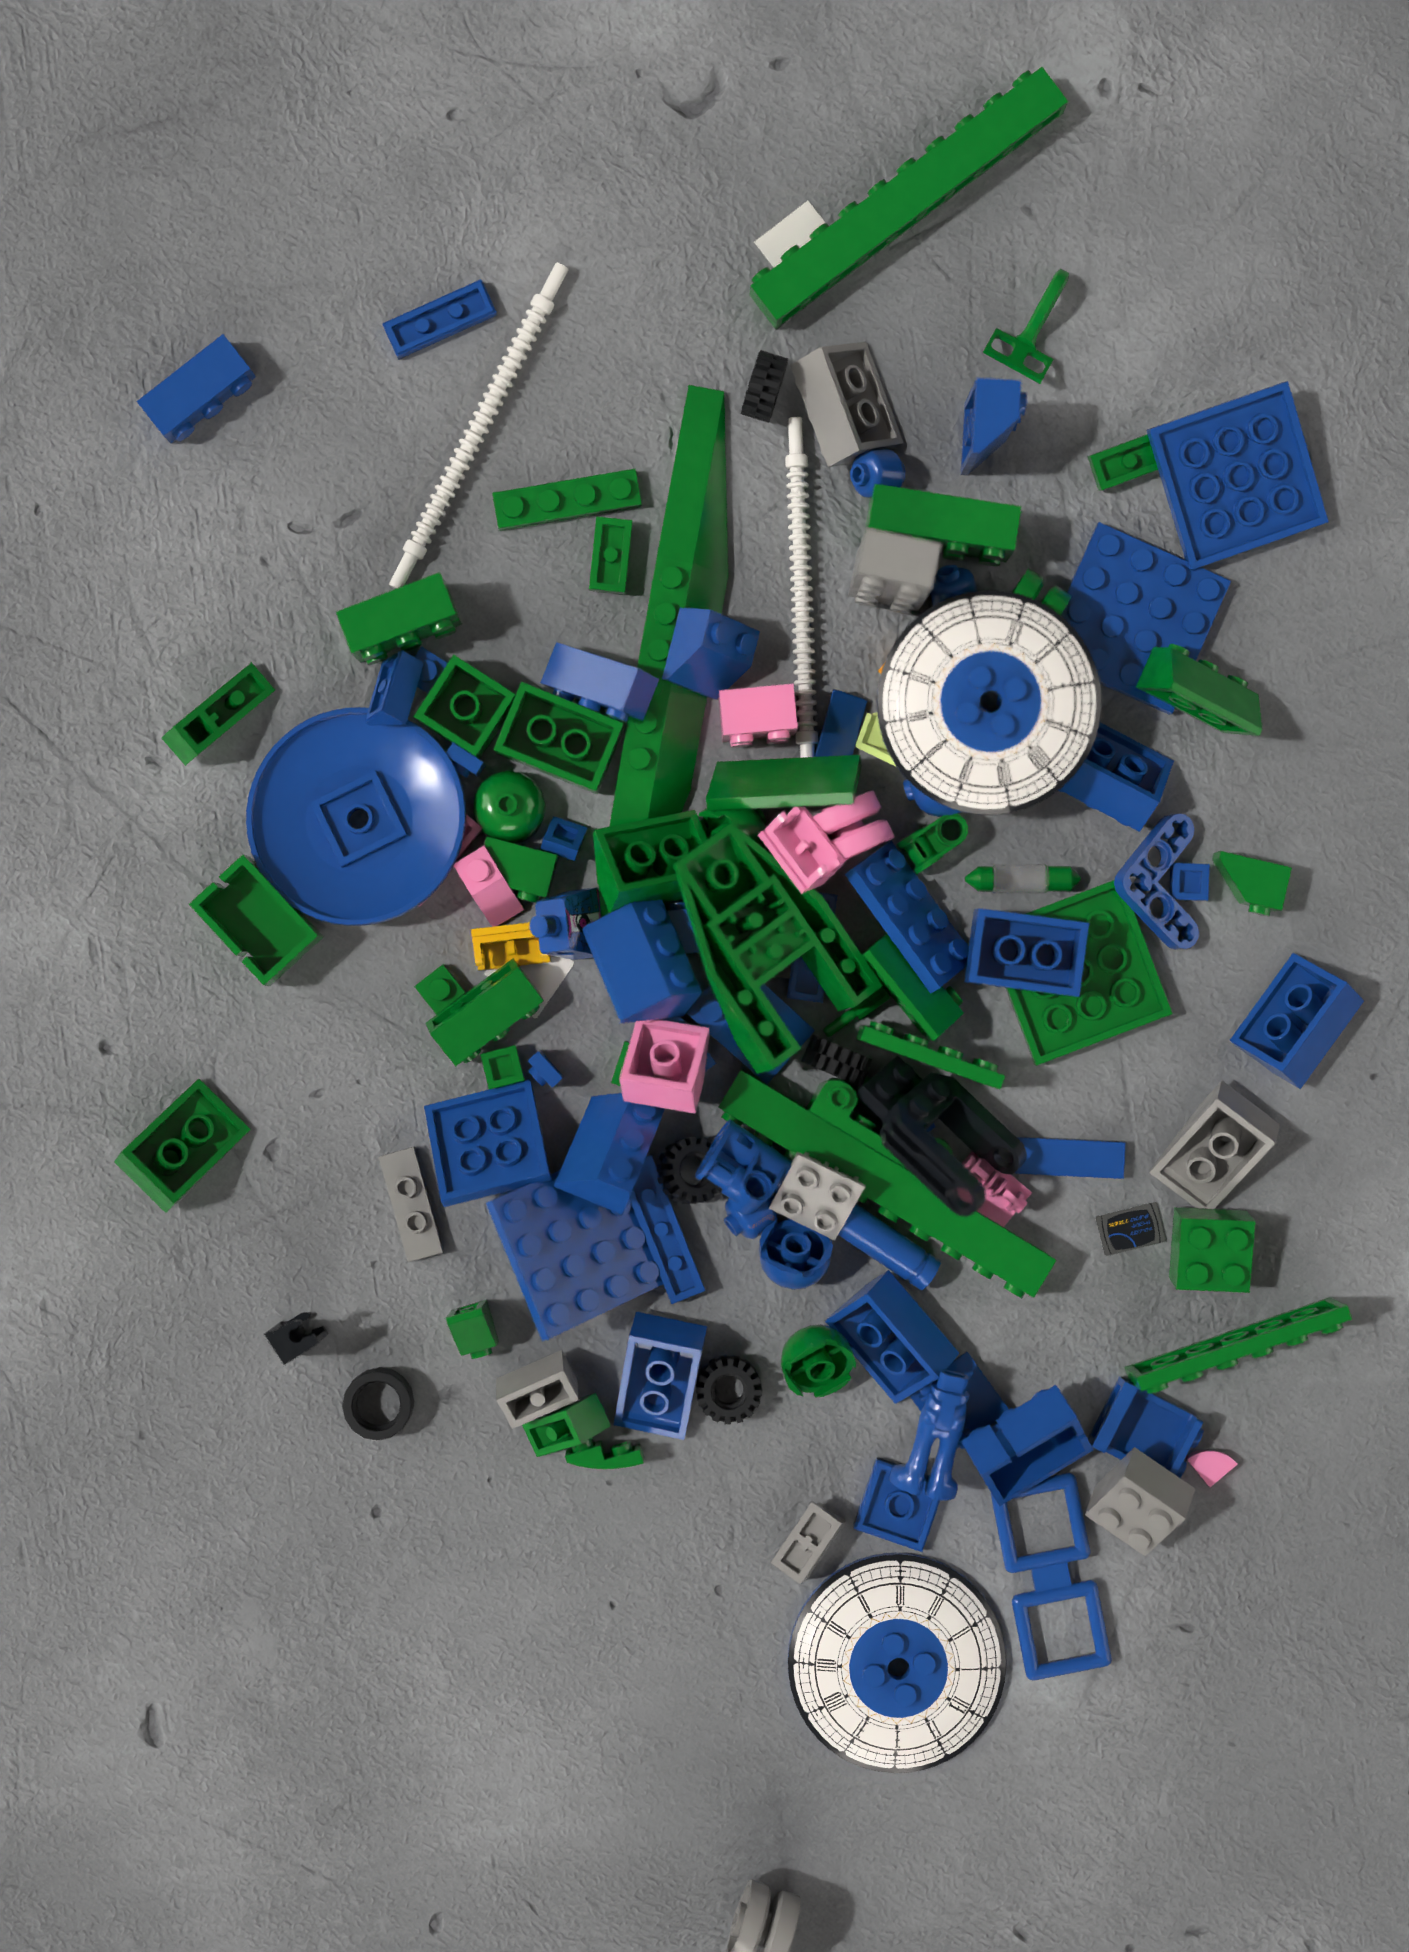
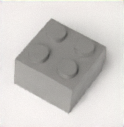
(1140, 1501)

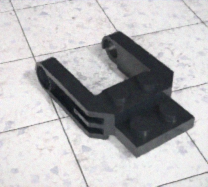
(912, 1105)

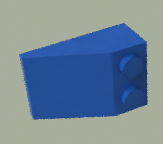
(709, 1014)
(659, 1375)

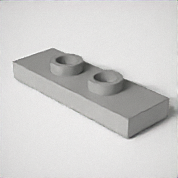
(411, 1204)

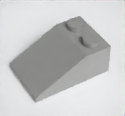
(1216, 1148)

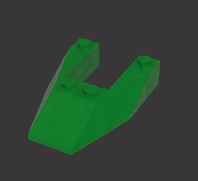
(752, 927)

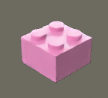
(758, 714)

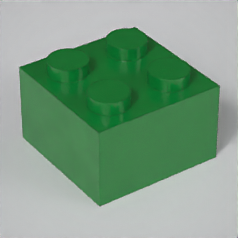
(465, 707)
(1212, 1250)

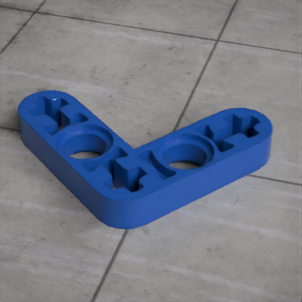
(1148, 878)

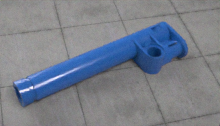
(745, 1162)

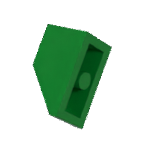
(524, 868)
(1254, 881)
(473, 1329)
(567, 1426)

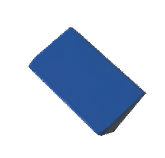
(394, 690)
(841, 725)

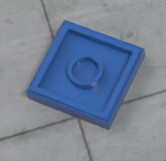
(893, 1512)

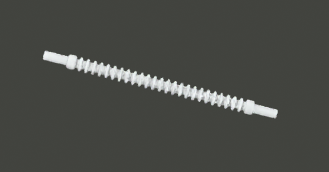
(541, 306)
(797, 462)

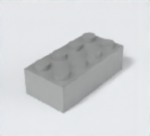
(893, 571)

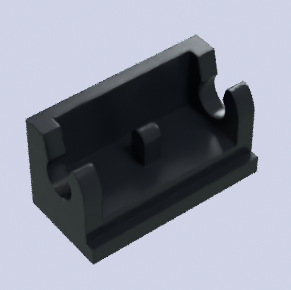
(291, 1341)

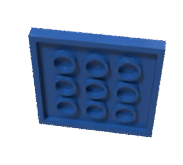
(1237, 475)
(1136, 600)
(571, 1254)

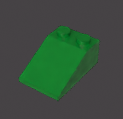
(181, 1145)

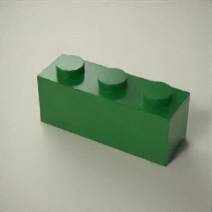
(485, 1013)

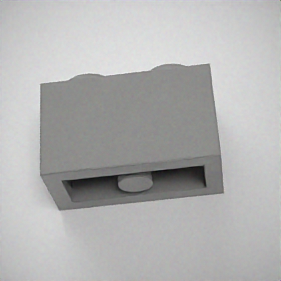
(537, 1389)

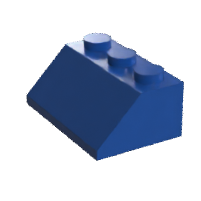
(989, 418)
(1121, 778)
(642, 962)
(1297, 1020)
(609, 1150)
(893, 1337)

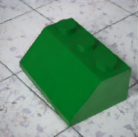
(1201, 691)
(639, 857)
(928, 1012)

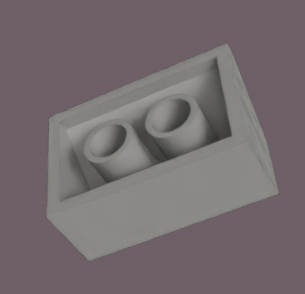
(845, 402)

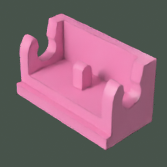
(802, 848)

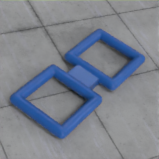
(1053, 1583)

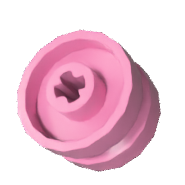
(847, 825)

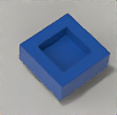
(431, 670)
(465, 762)
(564, 838)
(1189, 881)
(543, 1070)

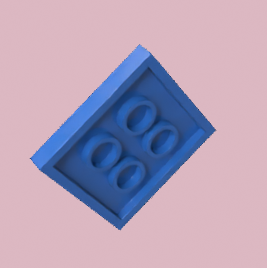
(487, 1143)

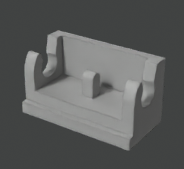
(808, 1542)

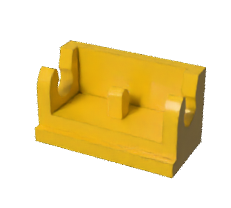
(500, 944)

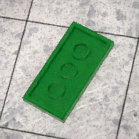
(784, 782)

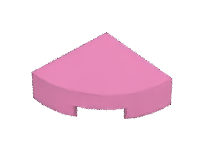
(1210, 1465)

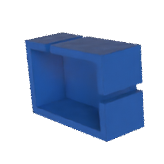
(1027, 1445)

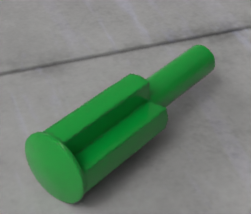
(860, 1011)

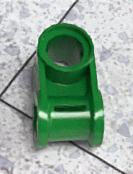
(932, 842)

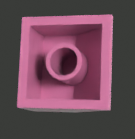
(665, 1065)

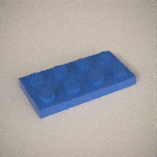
(910, 916)

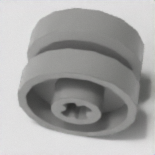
(761, 1926)

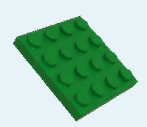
(1117, 981)

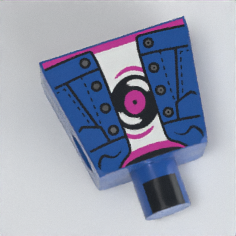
(561, 922)

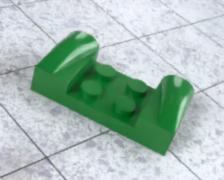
(834, 1103)

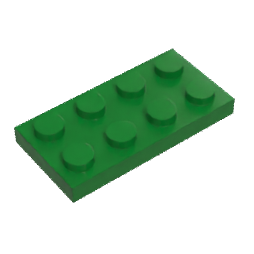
(944, 1058)

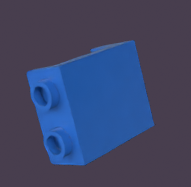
(1147, 1423)

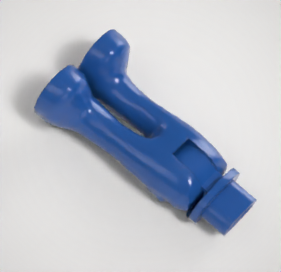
(943, 1419)

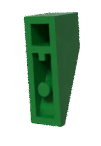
(218, 714)

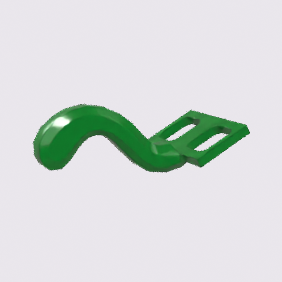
(1025, 343)

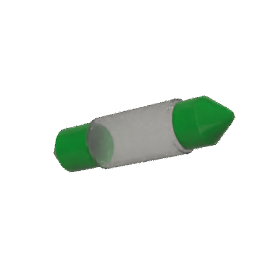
(1023, 878)

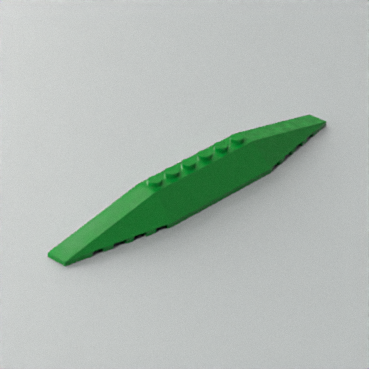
(688, 573)

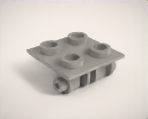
(817, 1195)

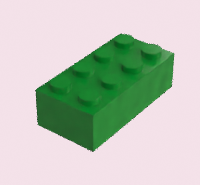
(957, 523)

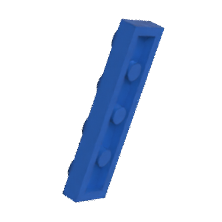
(664, 1235)

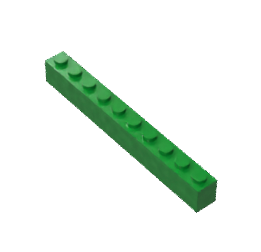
(908, 197)
(888, 1184)

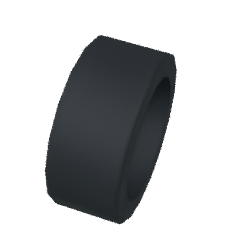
(361, 1426)

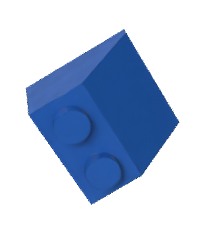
(709, 651)

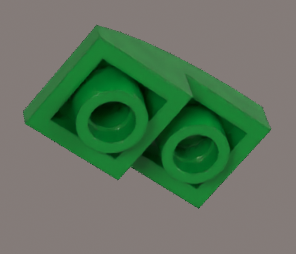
(593, 1455)

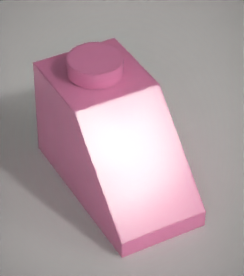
(488, 886)

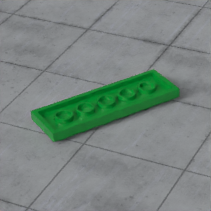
(1227, 1347)

